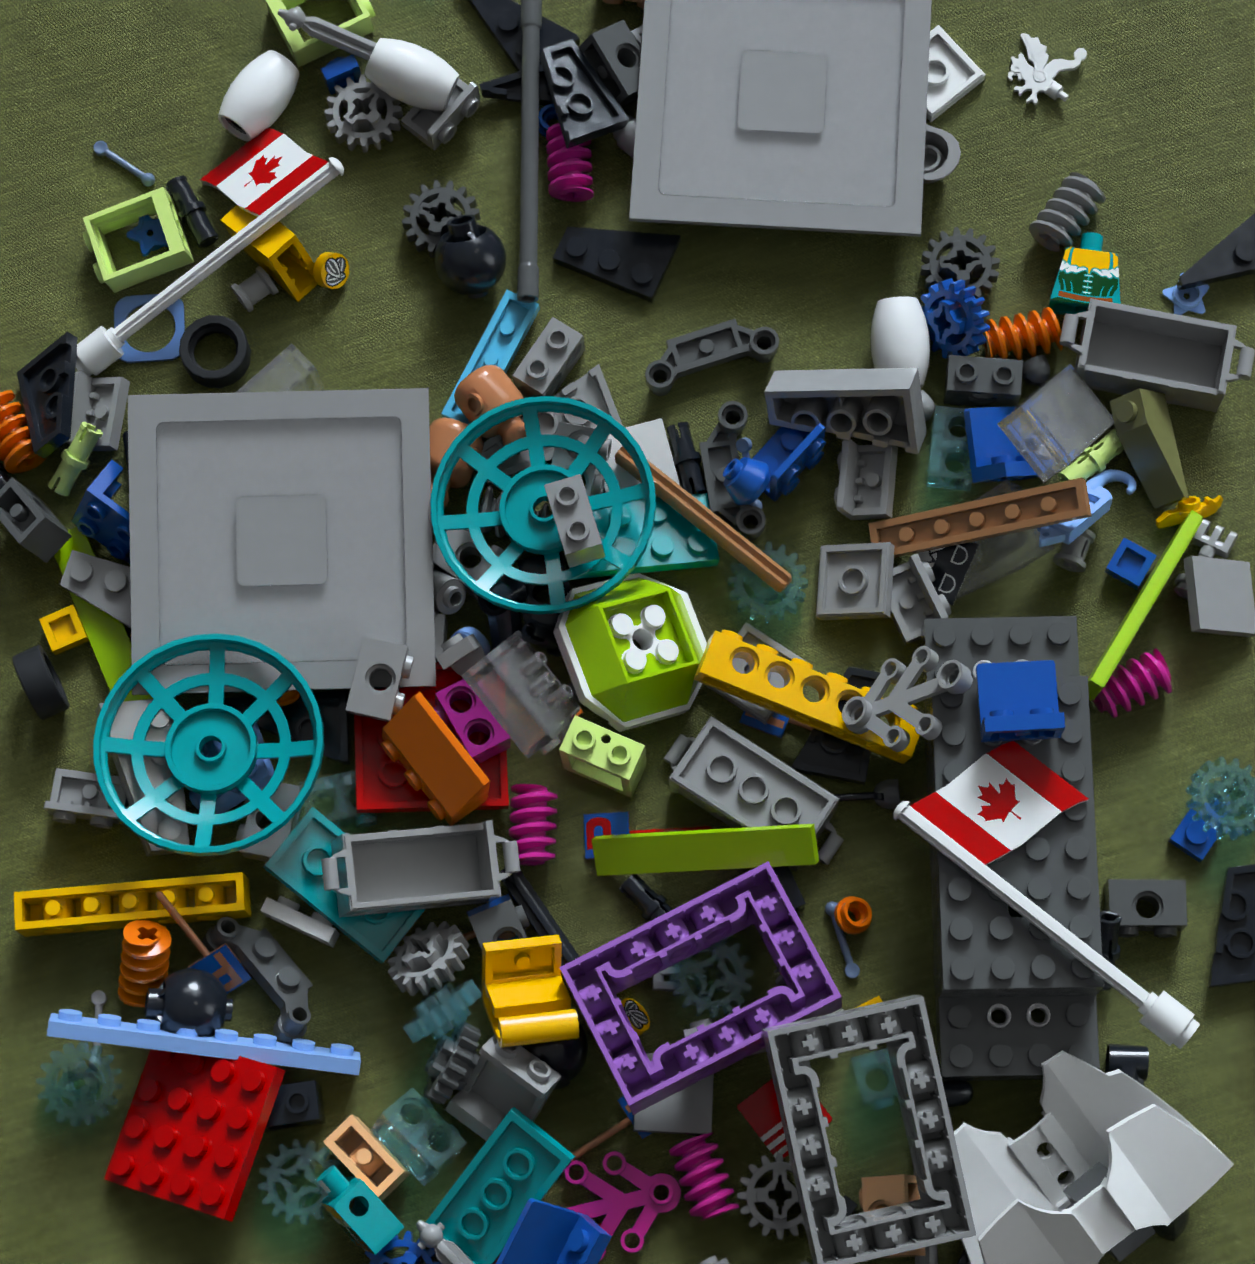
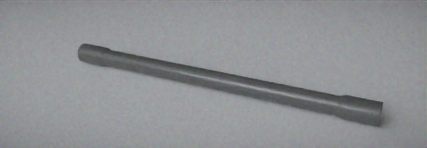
(528, 248)

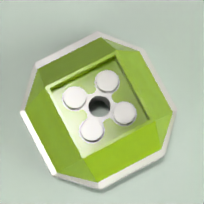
(614, 675)

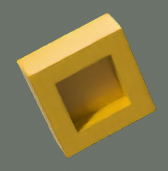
(64, 629)

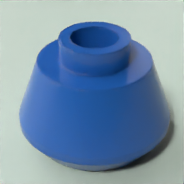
(746, 479)

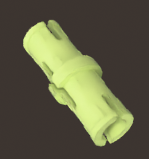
(1093, 458)
(75, 459)

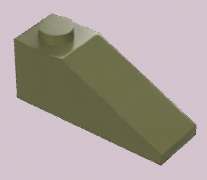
(1150, 444)

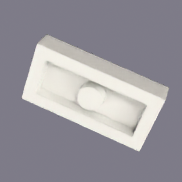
(287, 913)

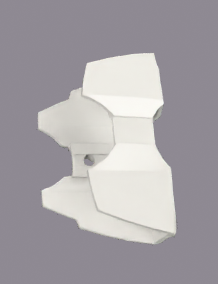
(1090, 1116)

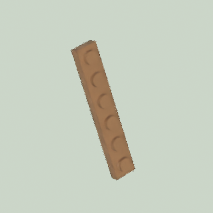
(984, 518)

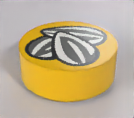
(331, 270)
(637, 1015)

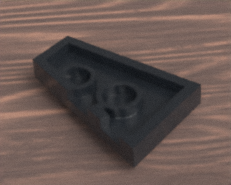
(579, 95)
(619, 258)
(48, 394)
(831, 756)
(1235, 934)

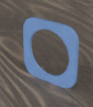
(171, 350)

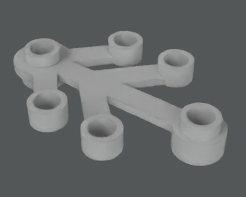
(864, 712)

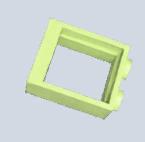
(314, 48)
(127, 213)
(611, 764)

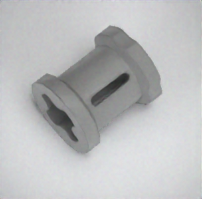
(254, 289)
(1073, 555)

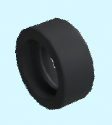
(207, 326)
(40, 682)

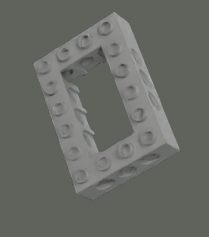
(943, 1205)

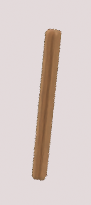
(710, 524)

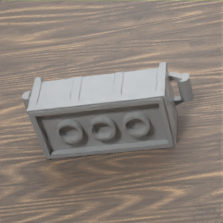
(1157, 352)
(748, 785)
(417, 868)

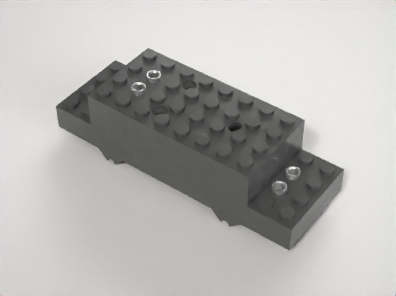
(979, 950)

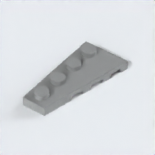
(587, 389)
(100, 584)

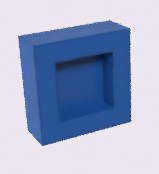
(340, 69)
(1130, 563)
(1191, 838)

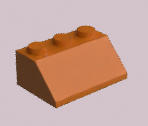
(435, 761)

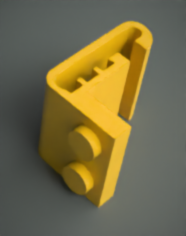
(526, 992)

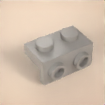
(440, 126)
(101, 404)
(866, 481)
(915, 598)
(80, 796)

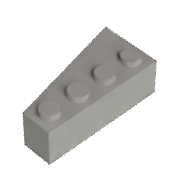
(855, 403)
(157, 771)

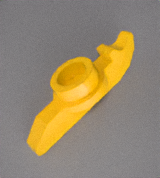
(1184, 507)

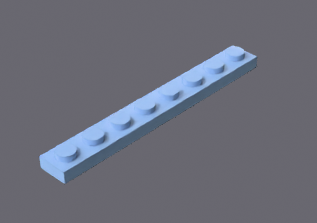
(224, 1043)

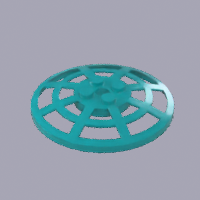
(527, 490)
(199, 726)

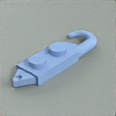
(1100, 502)

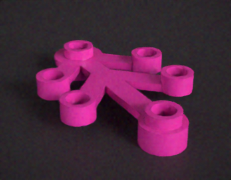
(616, 1203)

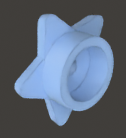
(1183, 305)

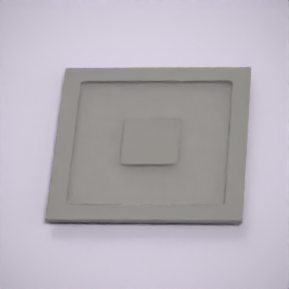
(783, 114)
(282, 528)

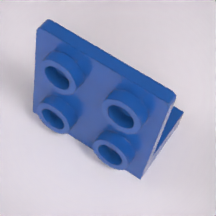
(990, 450)
(788, 455)
(102, 517)
(1018, 701)
(554, 1236)

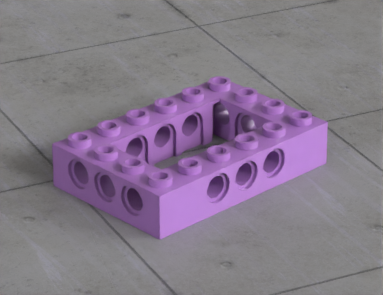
(674, 936)

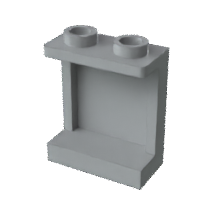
(498, 1083)

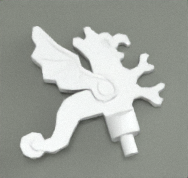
(1042, 74)

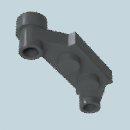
(708, 349)
(715, 456)
(272, 971)

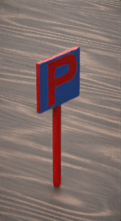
(615, 824)

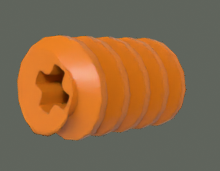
(1022, 334)
(15, 440)
(143, 960)

